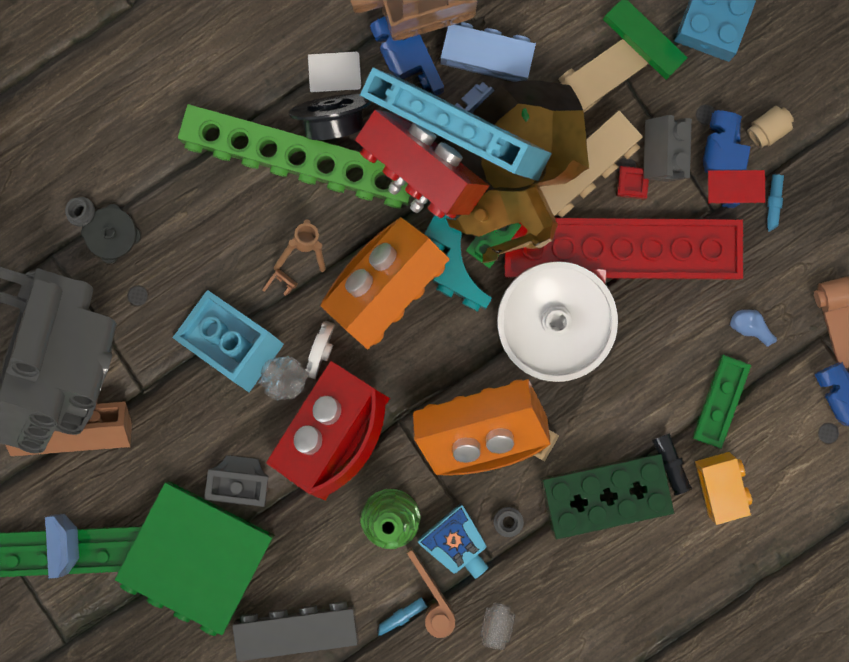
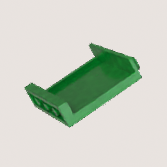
(193, 558)

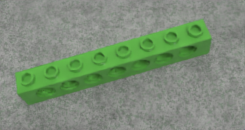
(199, 121)

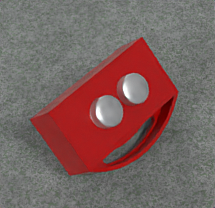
(429, 168)
(329, 431)

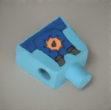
(456, 542)

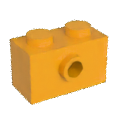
(724, 488)

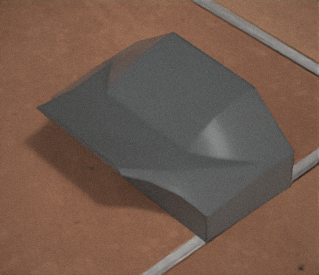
(237, 481)

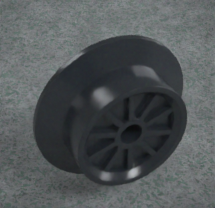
(331, 116)

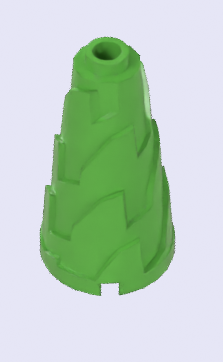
(390, 506)

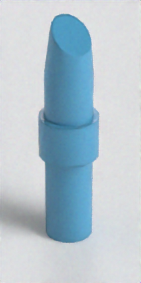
(775, 201)
(402, 616)

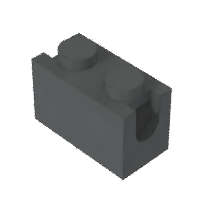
(667, 148)

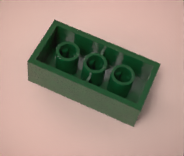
(624, 506)

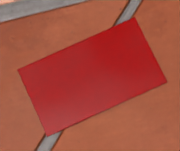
(736, 186)

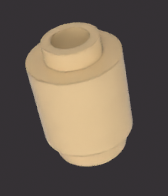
(770, 127)

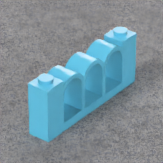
(455, 124)

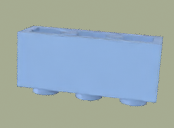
(487, 52)

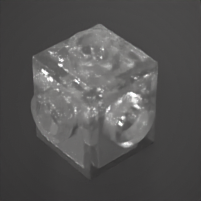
(291, 376)

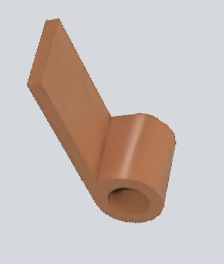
(834, 300)
(439, 616)

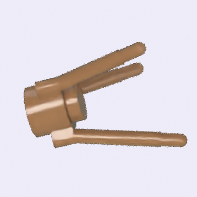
(305, 240)

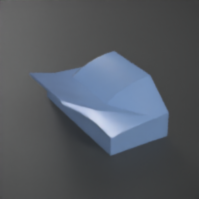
(61, 545)

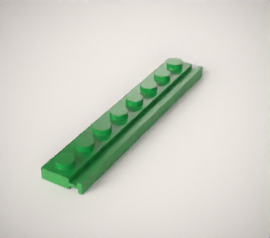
(99, 551)

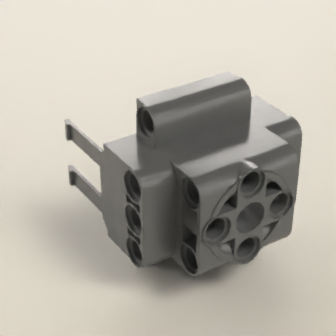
(52, 359)

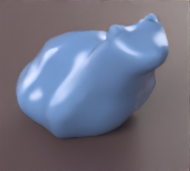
(752, 324)

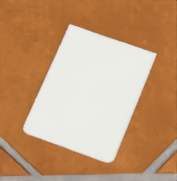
(334, 71)

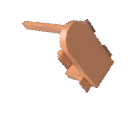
(282, 276)

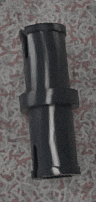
(672, 464)

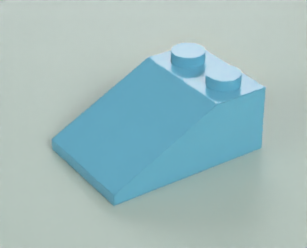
(228, 340)

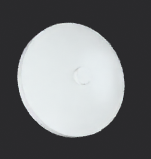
(557, 321)

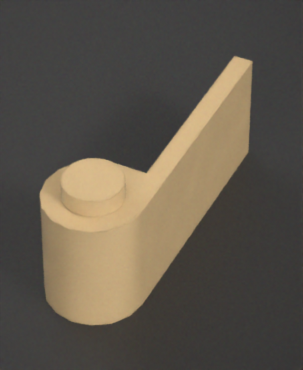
(603, 73)

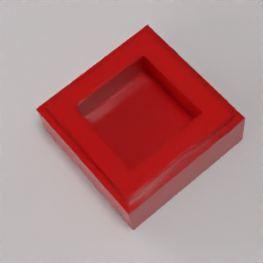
(632, 183)

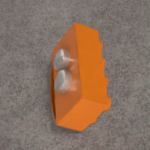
(383, 281)
(482, 430)

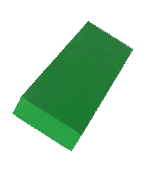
(645, 38)
(721, 401)

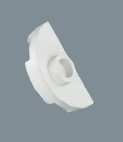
(321, 349)

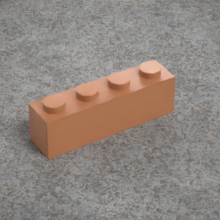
(106, 429)

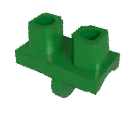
(481, 243)

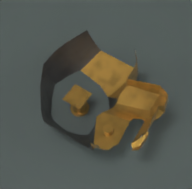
(553, 125)

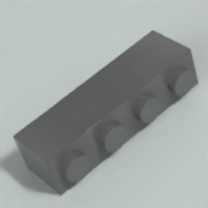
(295, 632)

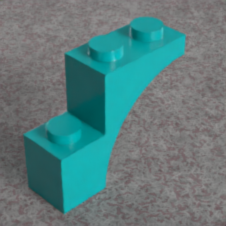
(455, 277)

